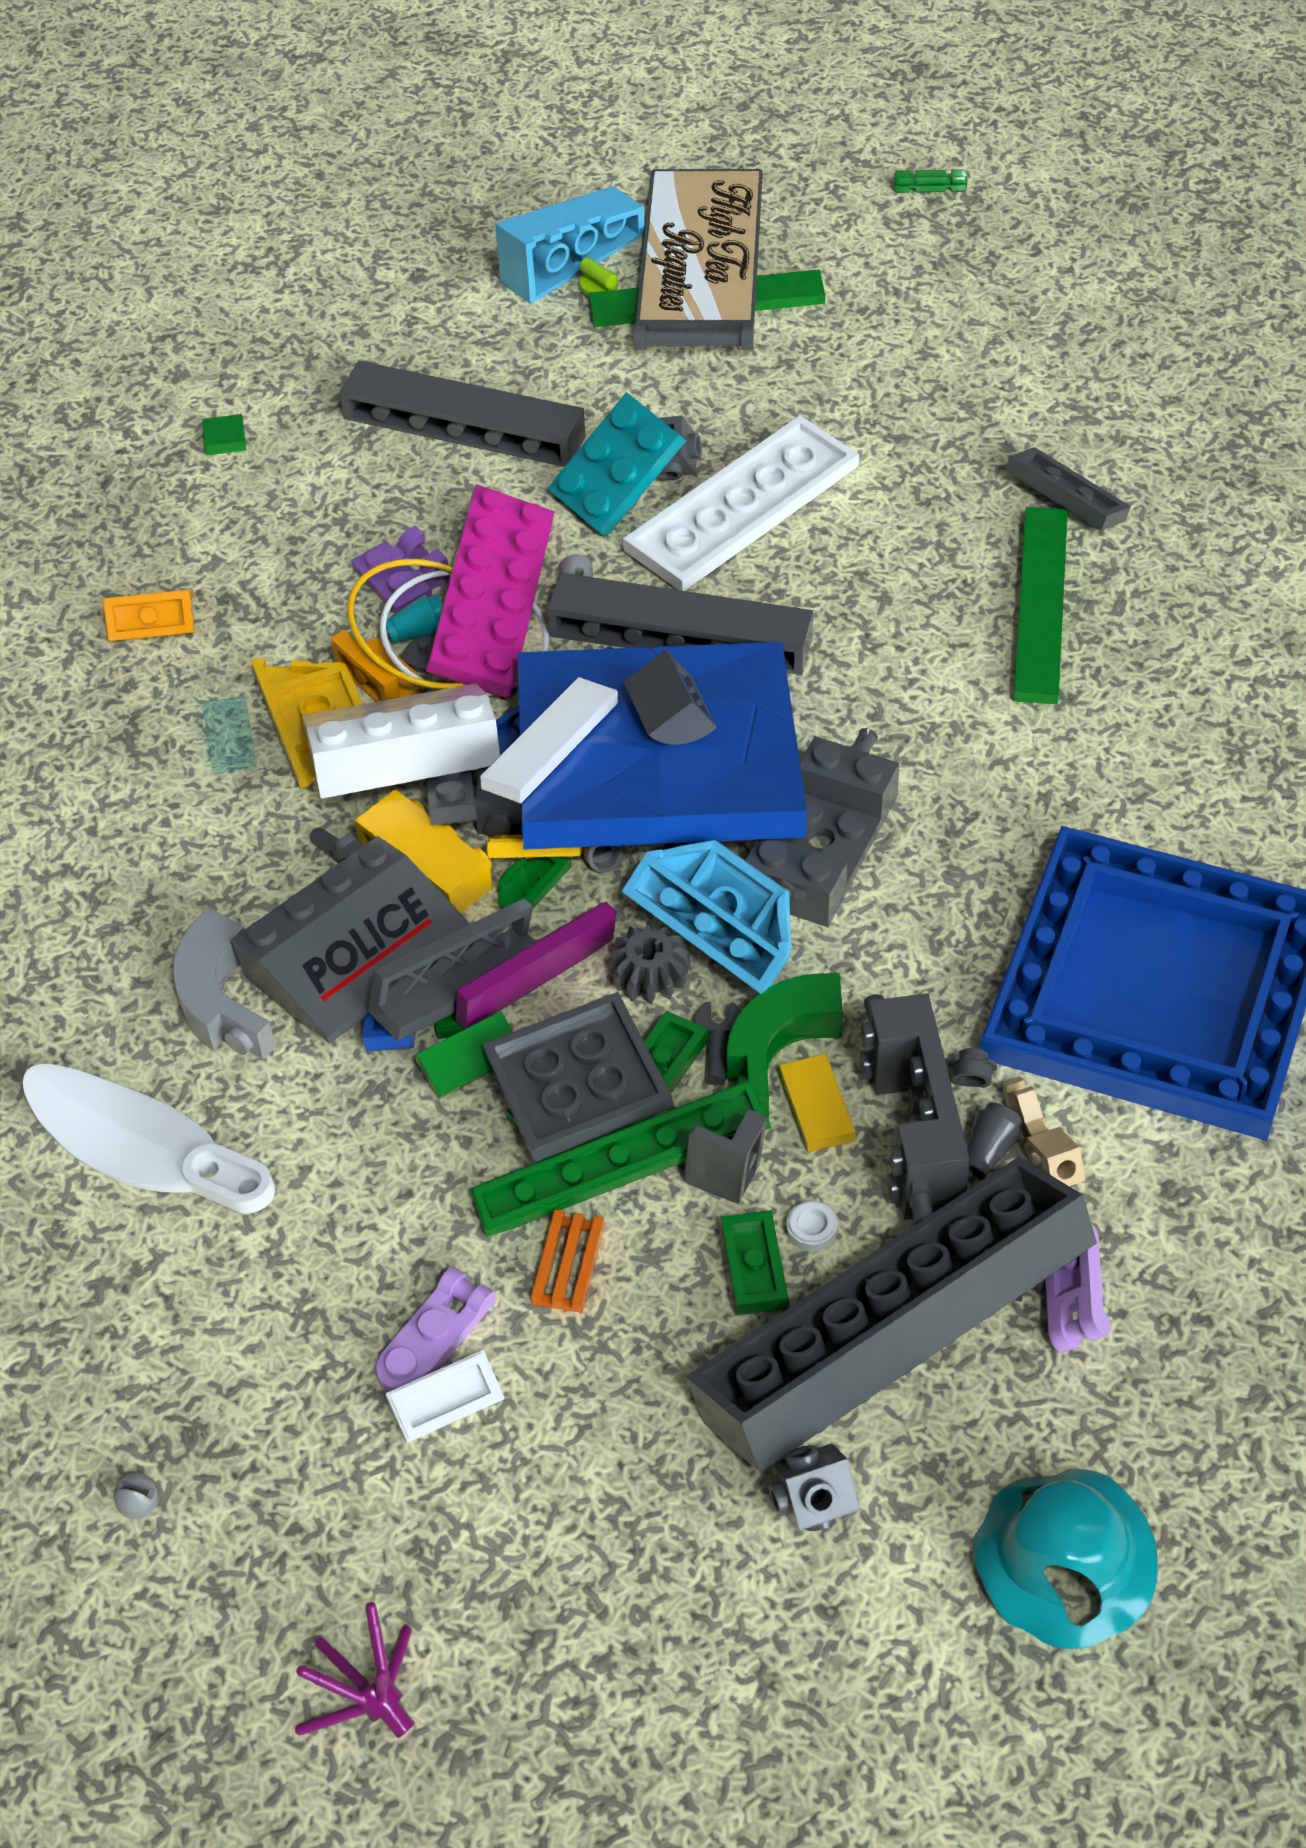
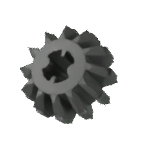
(649, 962)

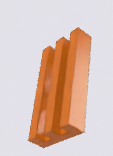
(576, 1225)

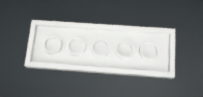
(740, 503)

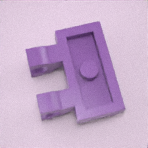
(389, 580)

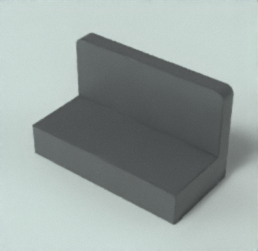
(723, 1164)

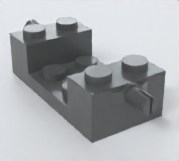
(846, 801)
(907, 1055)

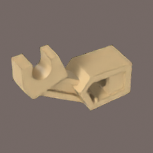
(1046, 1149)

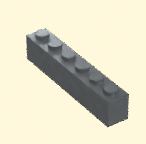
(463, 413)
(659, 617)

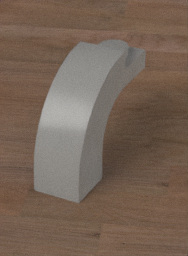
(200, 972)

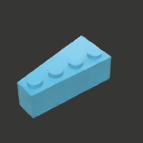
(548, 244)

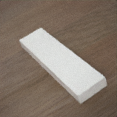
(549, 740)

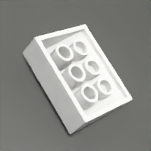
(402, 739)

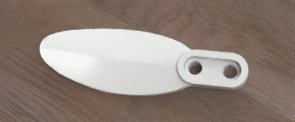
(141, 1139)

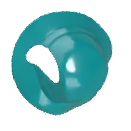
(1072, 1523)

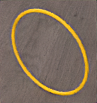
(350, 612)

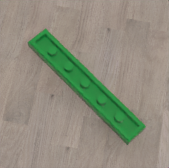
(772, 292)
(1041, 606)
(609, 1160)

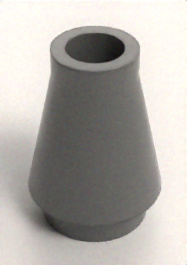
(991, 1137)

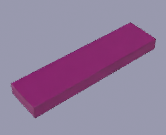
(535, 965)

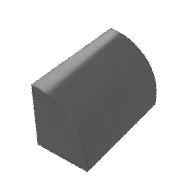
(669, 702)

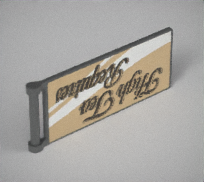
(700, 259)

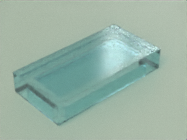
(229, 735)

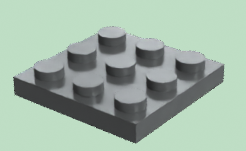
(577, 1076)

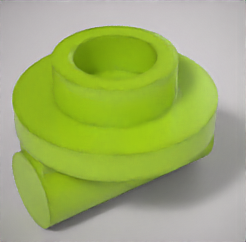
(596, 277)

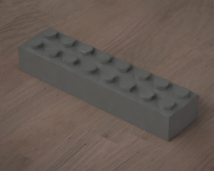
(890, 1312)

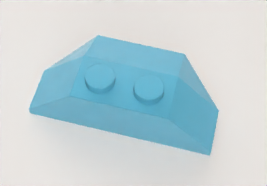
(718, 907)

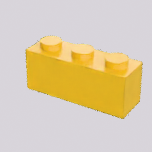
(436, 850)

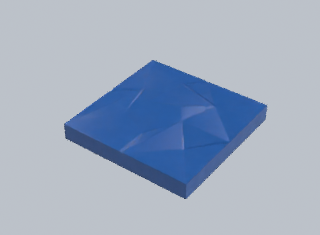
(639, 791)
(1156, 983)

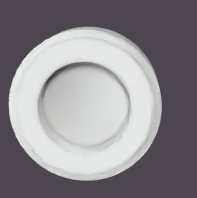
(812, 1226)

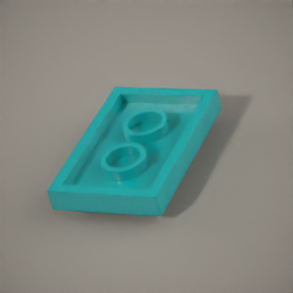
(616, 464)

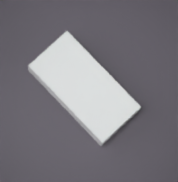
(444, 1396)

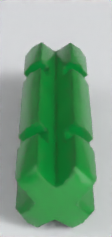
(930, 181)

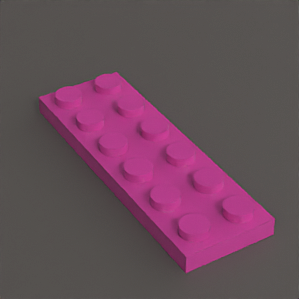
(491, 591)

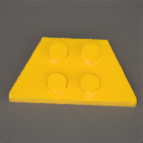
(298, 692)

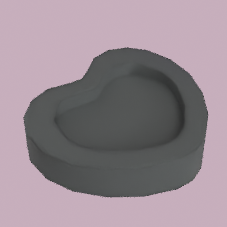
(417, 653)

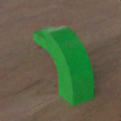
(782, 1015)

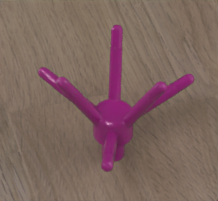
(375, 1697)

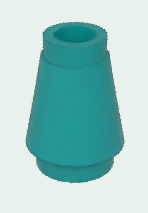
(415, 619)

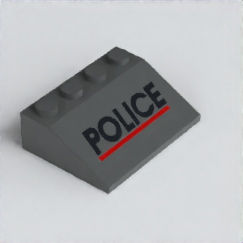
(328, 938)

